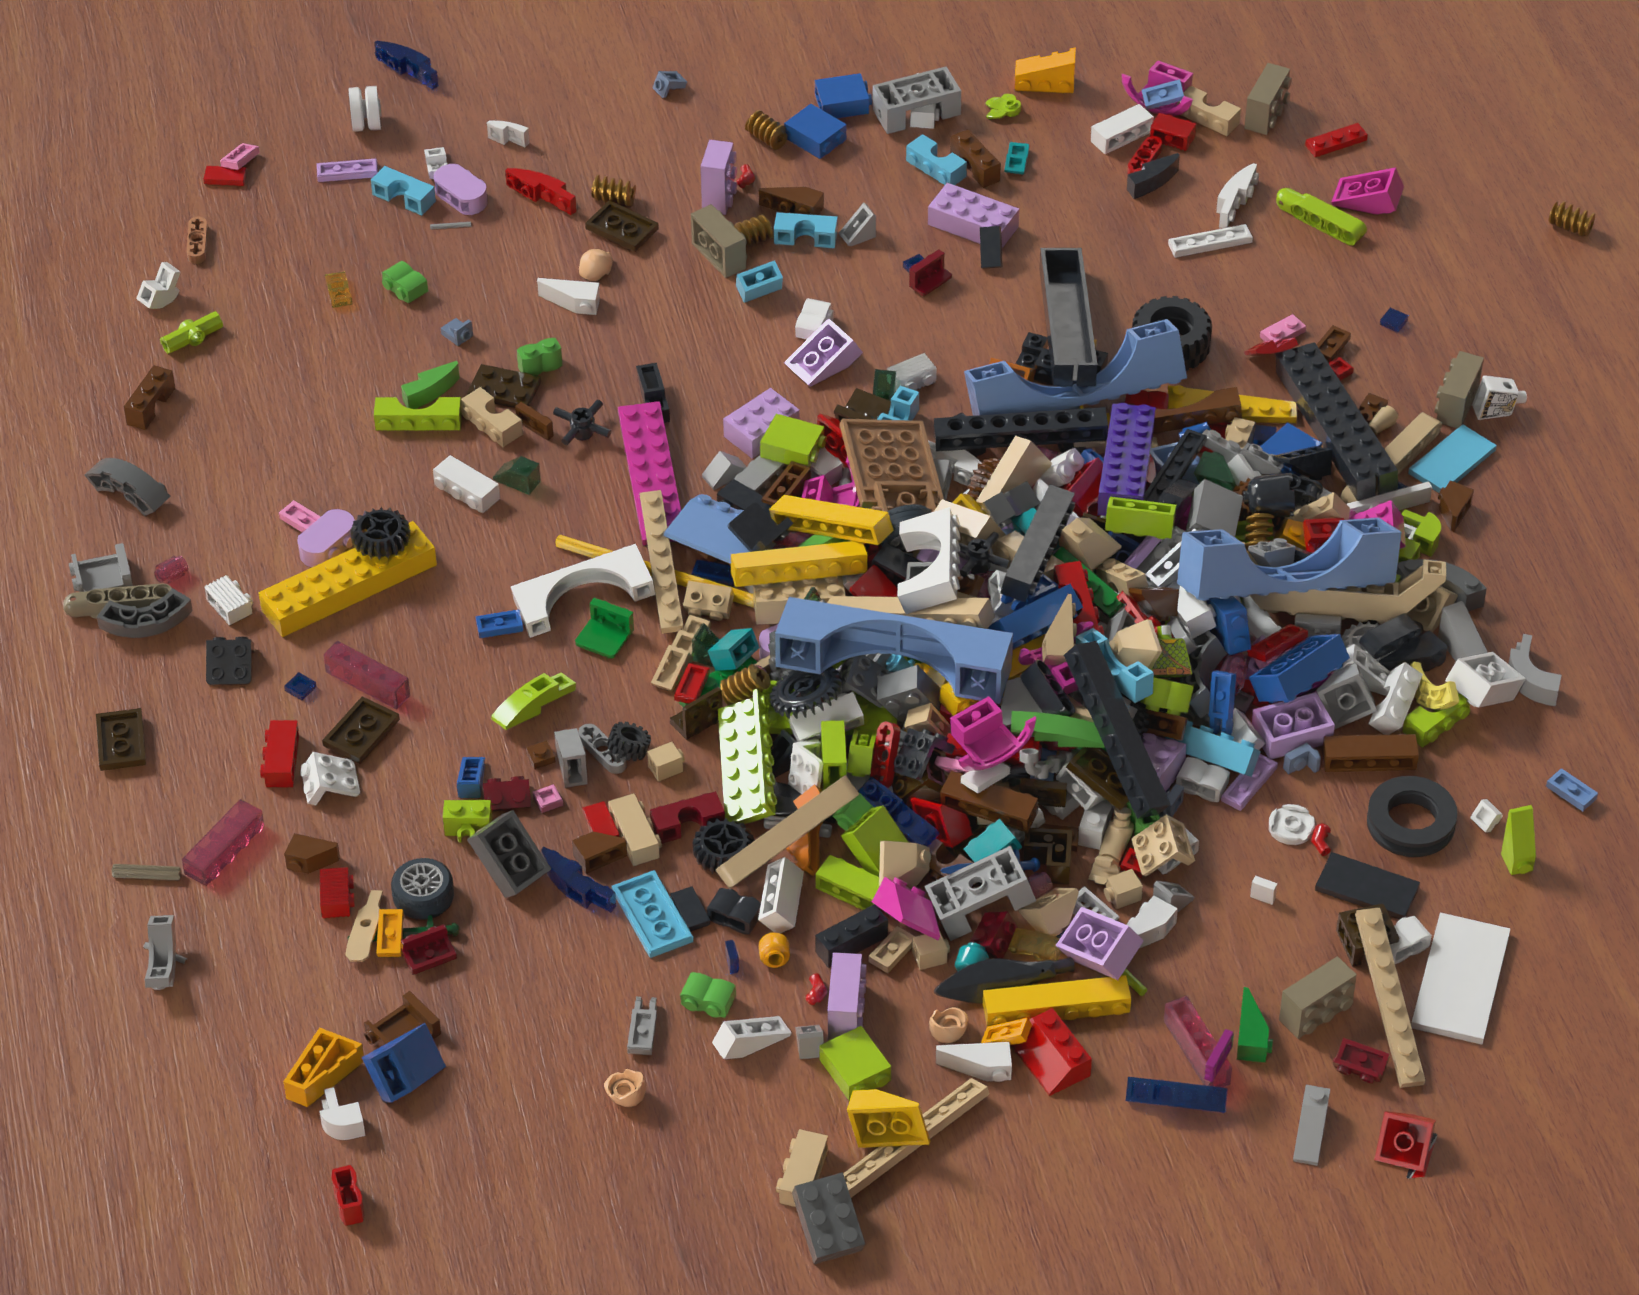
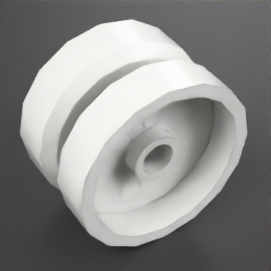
(365, 108)

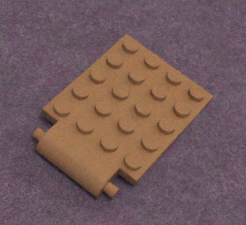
(891, 463)

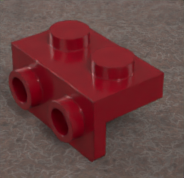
(929, 273)
(508, 794)
(995, 933)
(427, 949)
(1361, 1060)

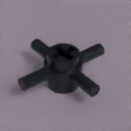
(582, 423)
(980, 555)

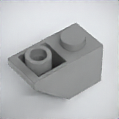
(1273, 553)

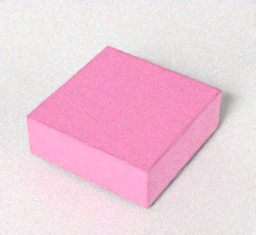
(547, 798)

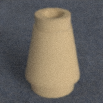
(1383, 419)

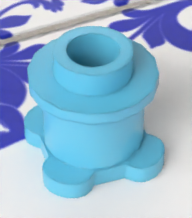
(897, 662)

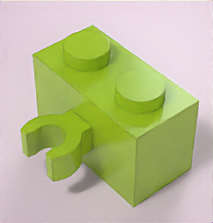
(465, 817)

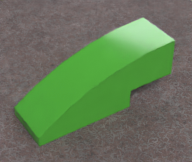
(430, 385)

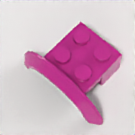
(1160, 74)
(821, 490)
(1387, 512)
(1061, 672)
(985, 736)

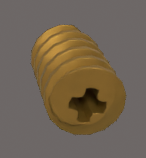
(766, 129)
(613, 191)
(1571, 219)
(755, 227)
(1258, 529)
(741, 684)

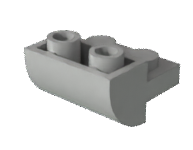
(1319, 624)

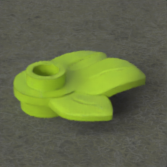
(1003, 106)

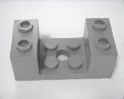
(898, 96)
(999, 877)

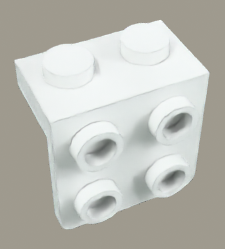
(805, 765)
(330, 774)

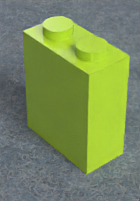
(792, 440)
(833, 752)
(865, 837)
(855, 1062)

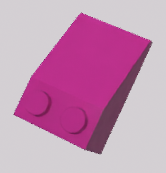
(1370, 192)
(907, 906)

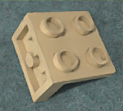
(1161, 843)

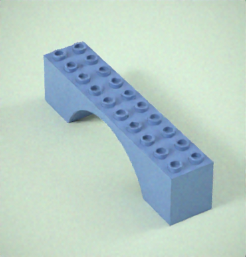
(1145, 360)
(1354, 555)
(822, 634)

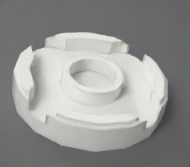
(1291, 824)

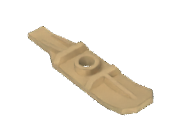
(362, 937)

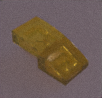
(338, 289)
(1035, 943)

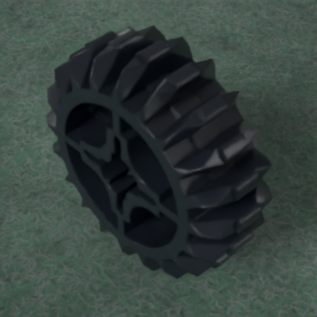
(380, 533)
(720, 842)

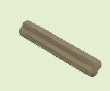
(146, 872)

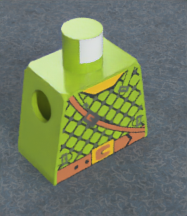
(1174, 657)

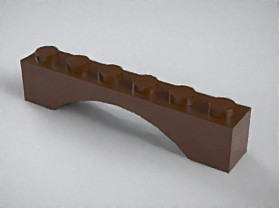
(1216, 408)

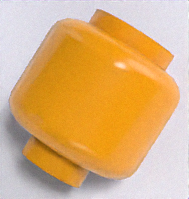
(774, 950)

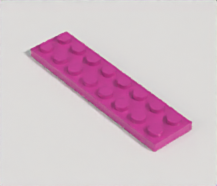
(648, 458)

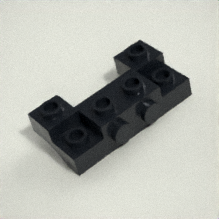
(1036, 356)

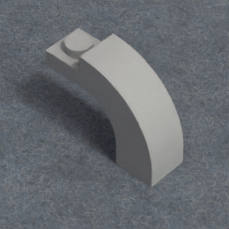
(1539, 685)
(161, 952)

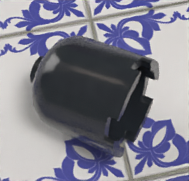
(1270, 495)

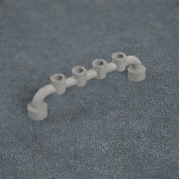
(1040, 769)

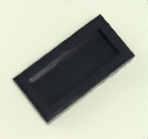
(991, 247)
(690, 908)

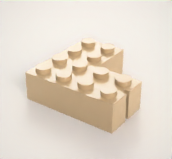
(772, 598)

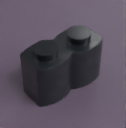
(733, 910)

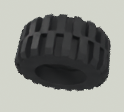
(1188, 318)

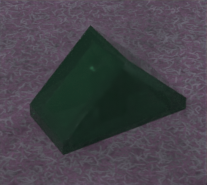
(884, 384)
(701, 643)

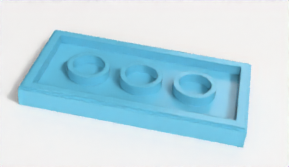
(1452, 458)
(652, 914)

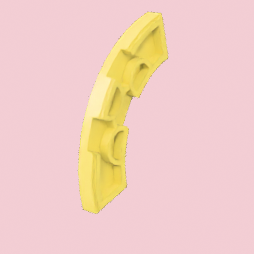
(1435, 696)

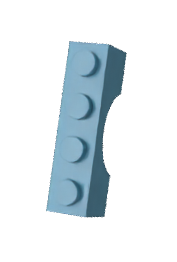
(1132, 681)

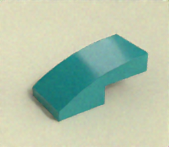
(1017, 158)

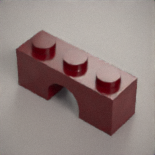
(699, 809)

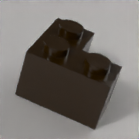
(1052, 849)

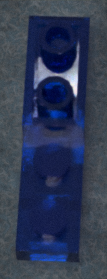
(404, 59)
(910, 823)
(581, 889)
(1176, 1094)

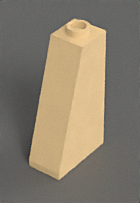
(1019, 464)

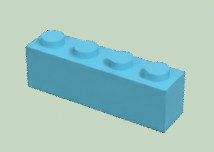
(1220, 749)

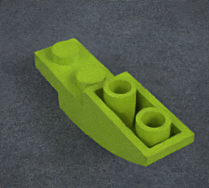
(528, 699)

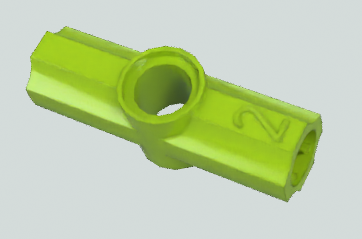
(191, 332)

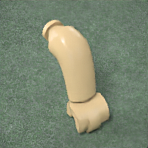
(1112, 846)

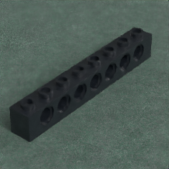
(1038, 427)

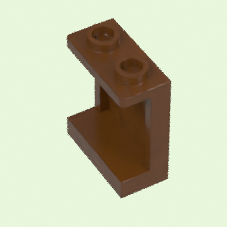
(402, 1020)

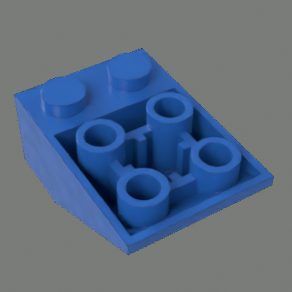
(404, 1063)

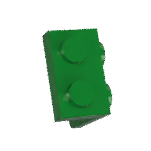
(606, 629)

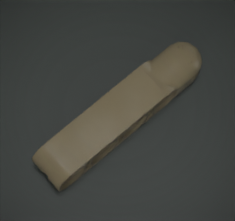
(93, 601)

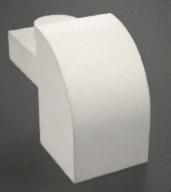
(162, 290)
(341, 1121)

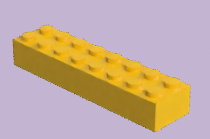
(342, 583)

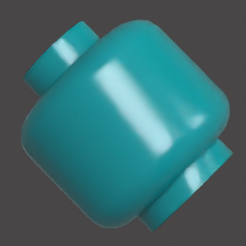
(970, 954)

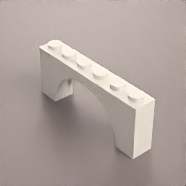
(621, 568)
(939, 580)

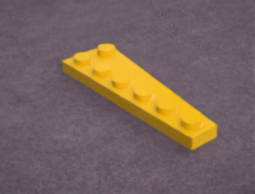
(1253, 408)

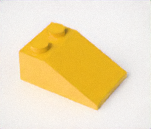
(886, 1120)

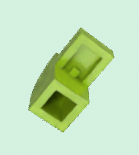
(1427, 530)

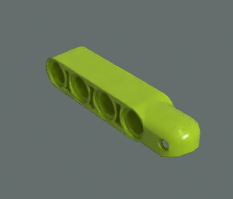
(1321, 216)

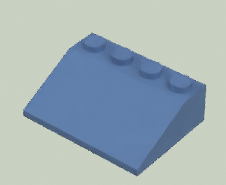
(705, 528)

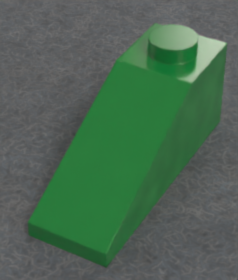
(1253, 1031)

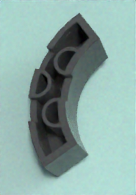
(137, 485)
(1011, 504)
(1458, 581)
(145, 621)
(1203, 663)

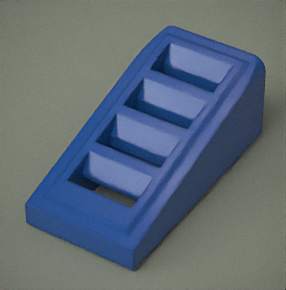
(471, 779)

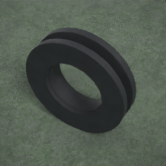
(1412, 841)

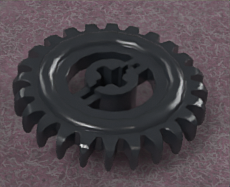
(806, 694)

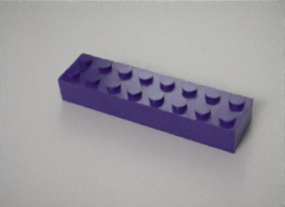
(1126, 454)

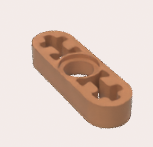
(193, 234)

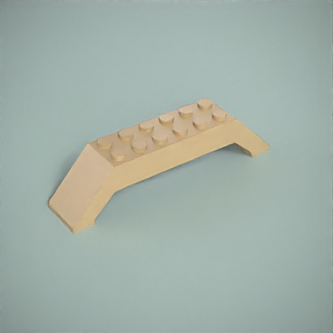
(1363, 604)

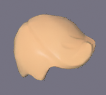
(595, 264)
(948, 1025)
(626, 1088)

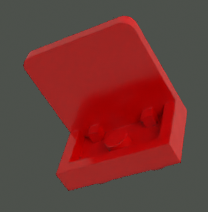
(873, 584)

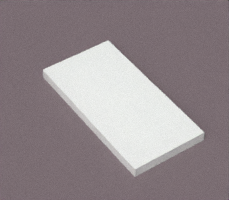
(1460, 978)

